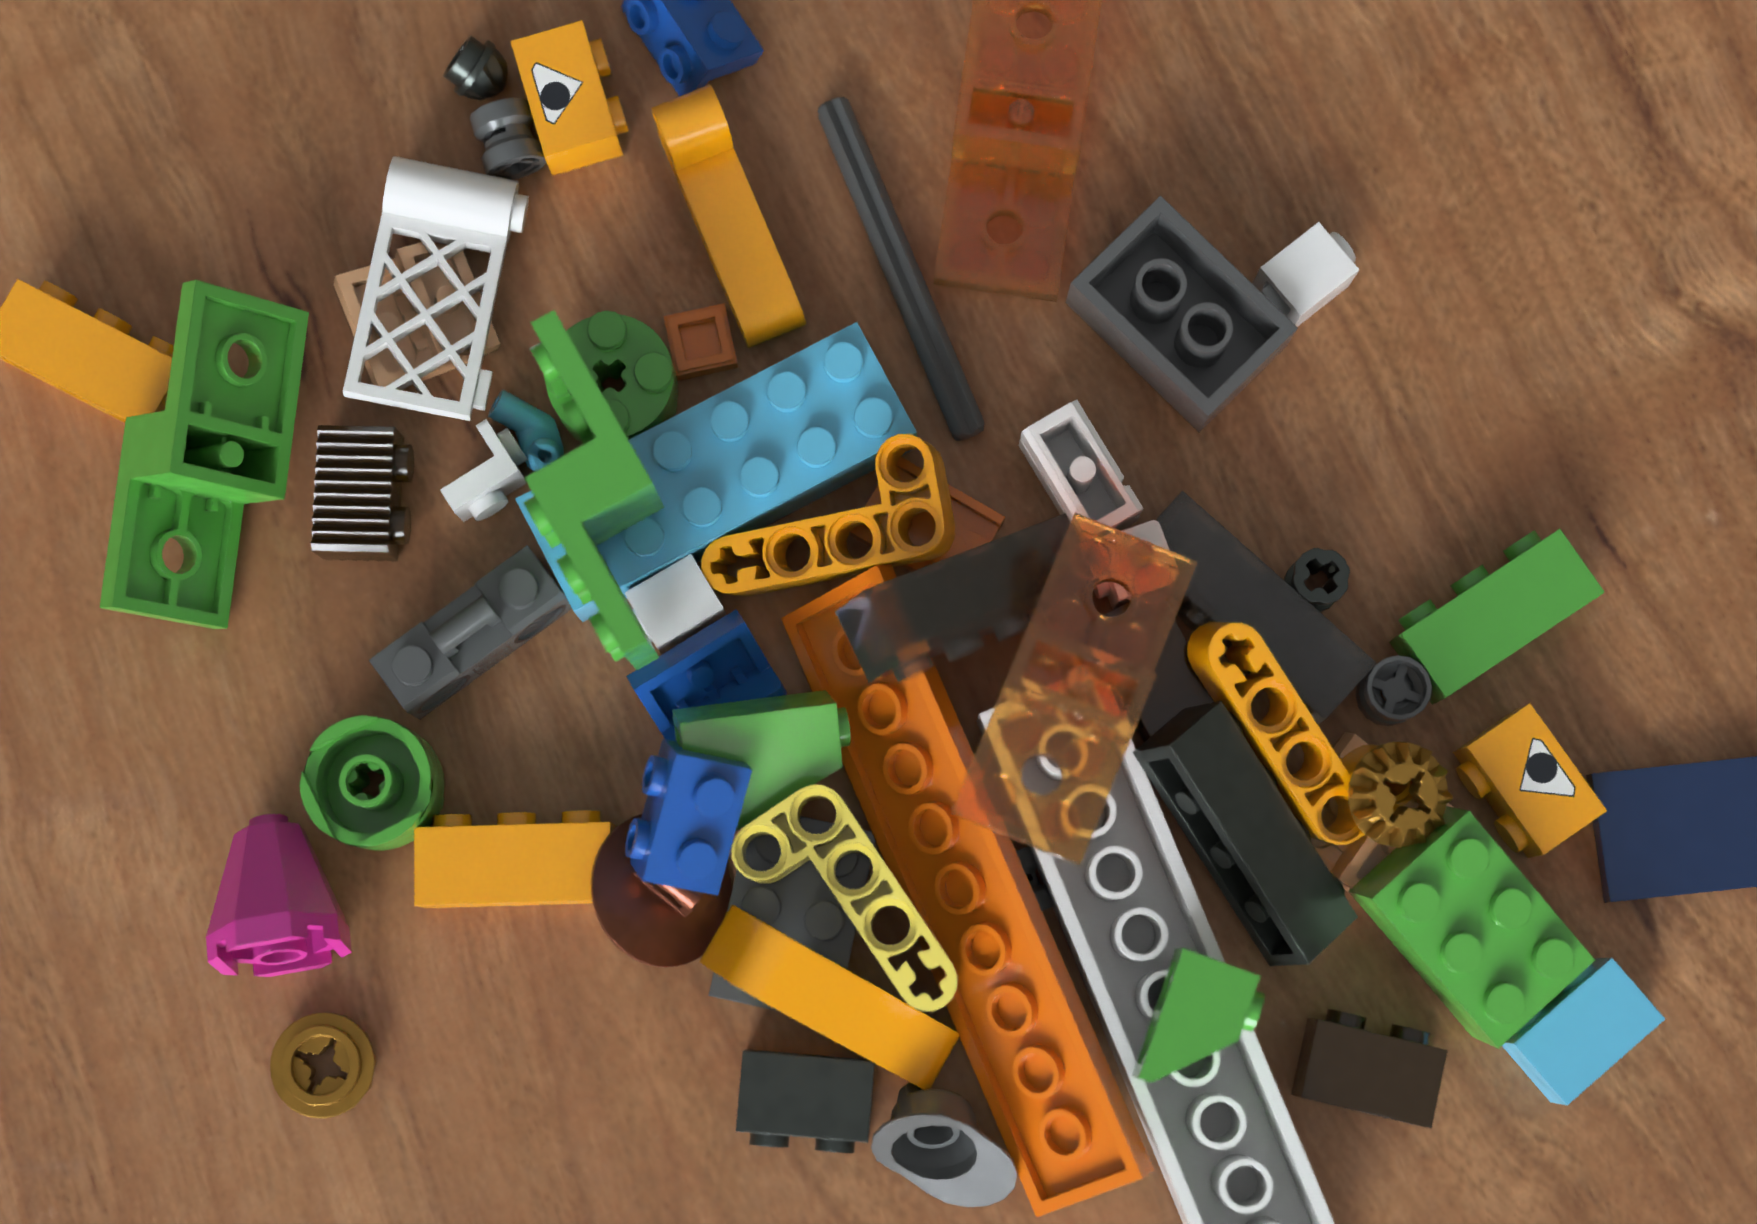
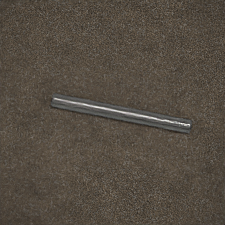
(901, 269)

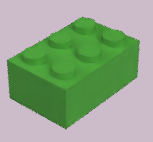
(1472, 927)

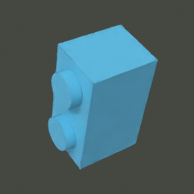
(1583, 1031)

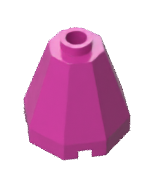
(274, 904)

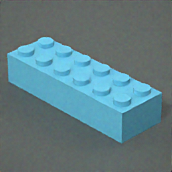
(752, 456)

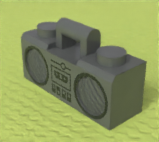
(471, 634)

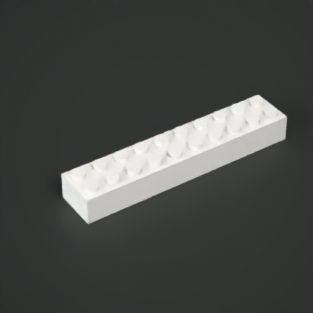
(1124, 913)

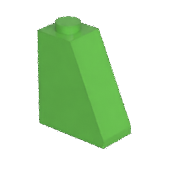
(782, 738)

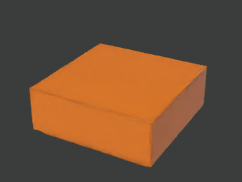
(700, 342)

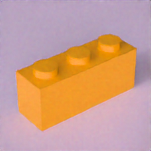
(83, 353)
(507, 861)

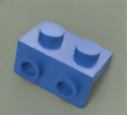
(693, 39)
(706, 669)
(687, 818)

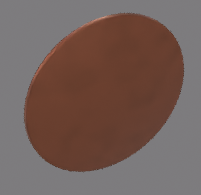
(649, 919)

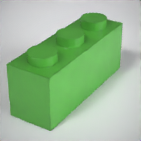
(1496, 612)

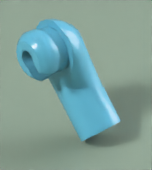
(533, 427)

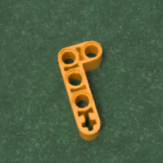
(727, 215)
(829, 533)
(1284, 726)
(828, 998)

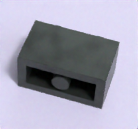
(805, 1098)

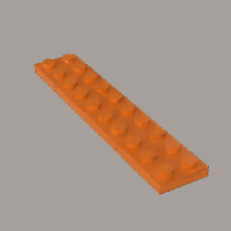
(969, 887)

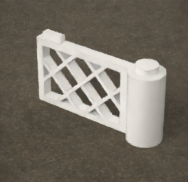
(447, 209)

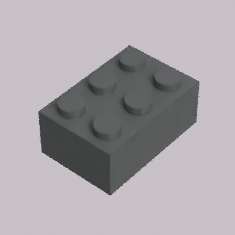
(1180, 313)

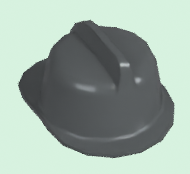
(941, 1149)

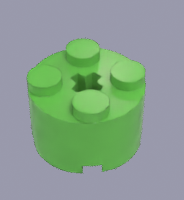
(627, 349)
(339, 771)

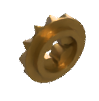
(1373, 803)
(294, 1076)

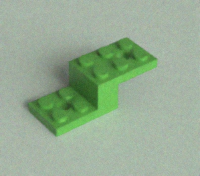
(204, 456)
(590, 494)

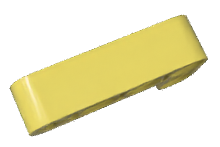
(859, 904)

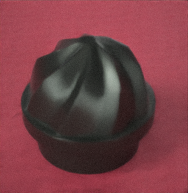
(477, 70)

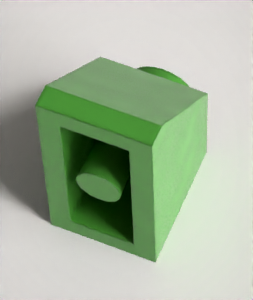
(1197, 1013)

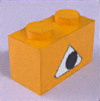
(567, 97)
(1527, 783)

